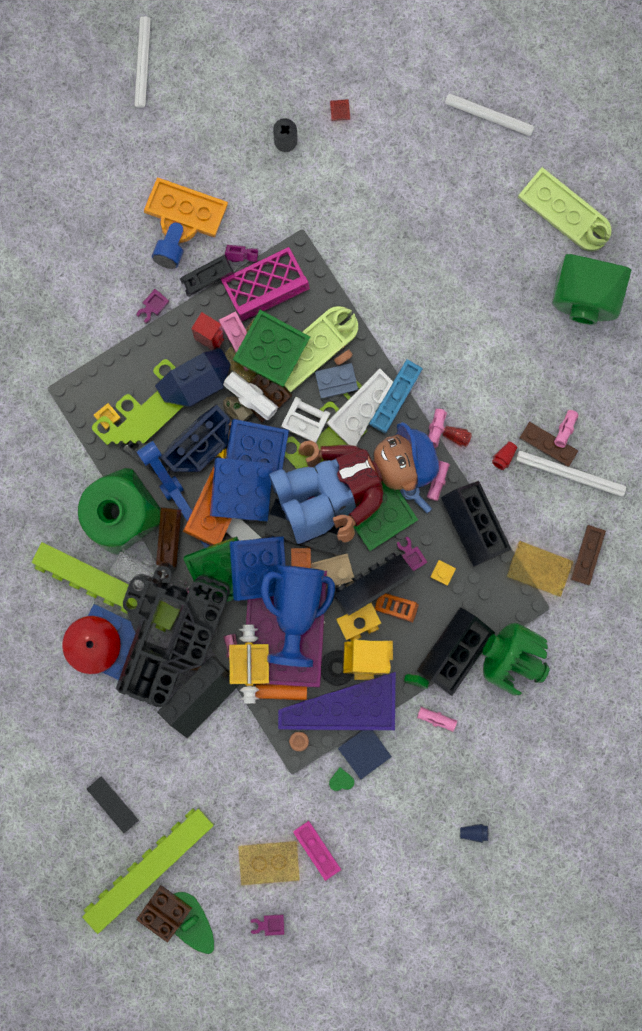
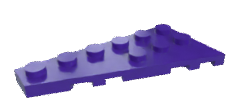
(356, 707)

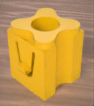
(367, 657)

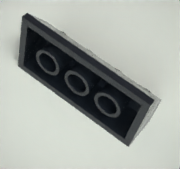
(476, 523)
(279, 526)
(373, 584)
(455, 651)
(198, 697)

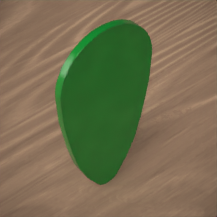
(195, 928)

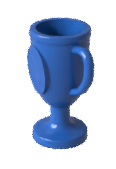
(296, 607)

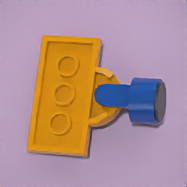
(182, 215)

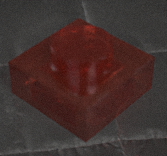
(340, 110)

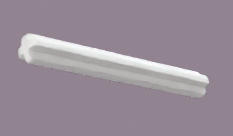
(142, 62)
(489, 114)

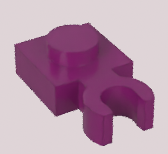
(239, 253)
(154, 304)
(412, 556)
(272, 925)

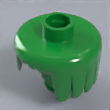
(515, 651)

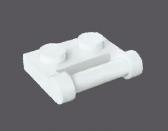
(302, 425)

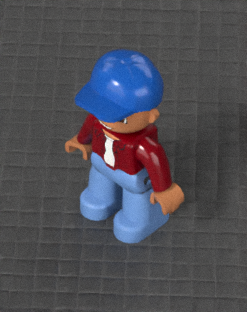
(351, 482)

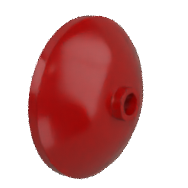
(105, 647)

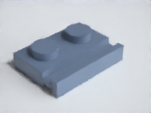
(336, 381)

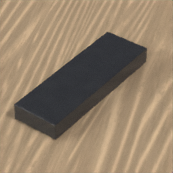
(112, 804)

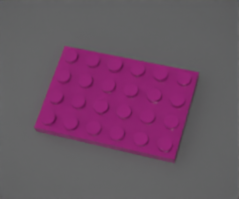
(271, 634)

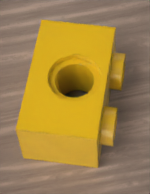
(366, 613)

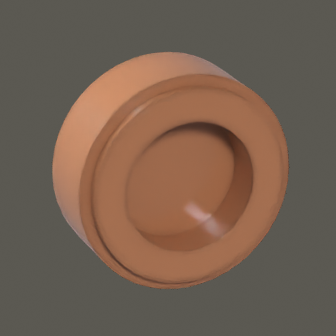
(343, 357)
(299, 741)

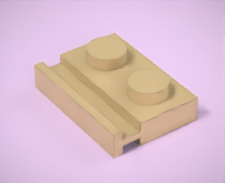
(337, 568)

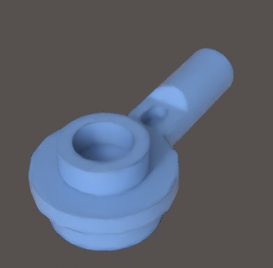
(414, 494)

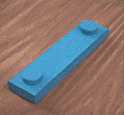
(395, 396)

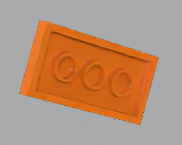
(201, 524)

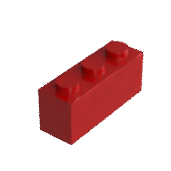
(208, 332)

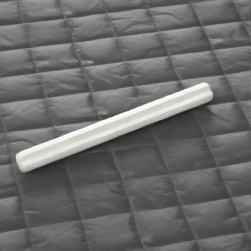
(571, 473)

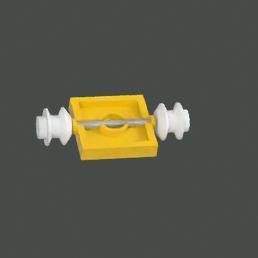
(249, 664)

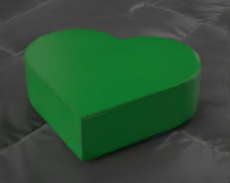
(416, 680)
(340, 780)

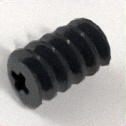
(285, 135)

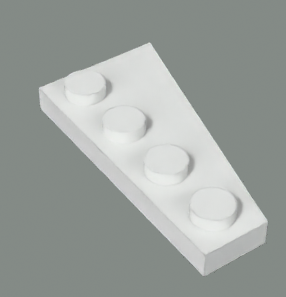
(357, 412)

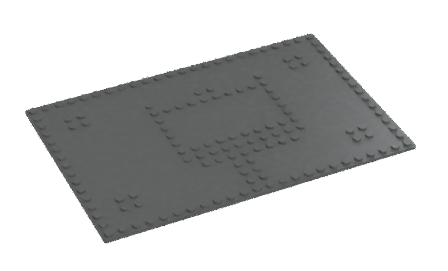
(129, 370)

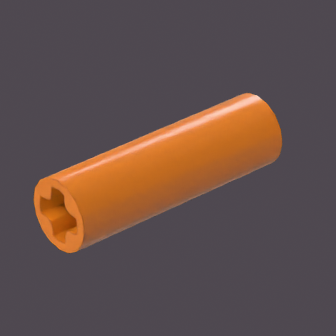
(288, 692)

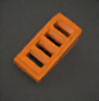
(412, 611)

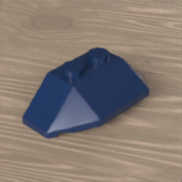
(195, 379)
(199, 442)

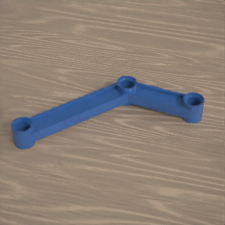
(171, 487)

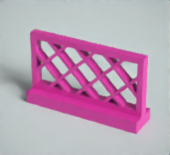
(268, 299)

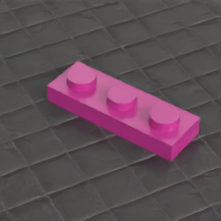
(316, 850)

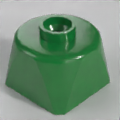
(590, 289)
(137, 510)

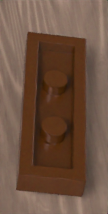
(545, 443)
(168, 536)
(588, 555)

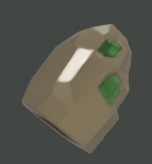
(236, 409)

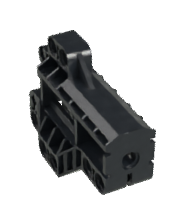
(173, 659)

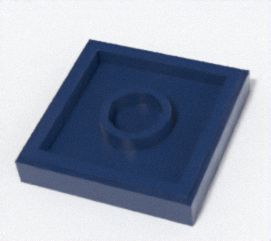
(364, 752)

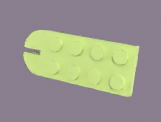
(566, 211)
(325, 341)

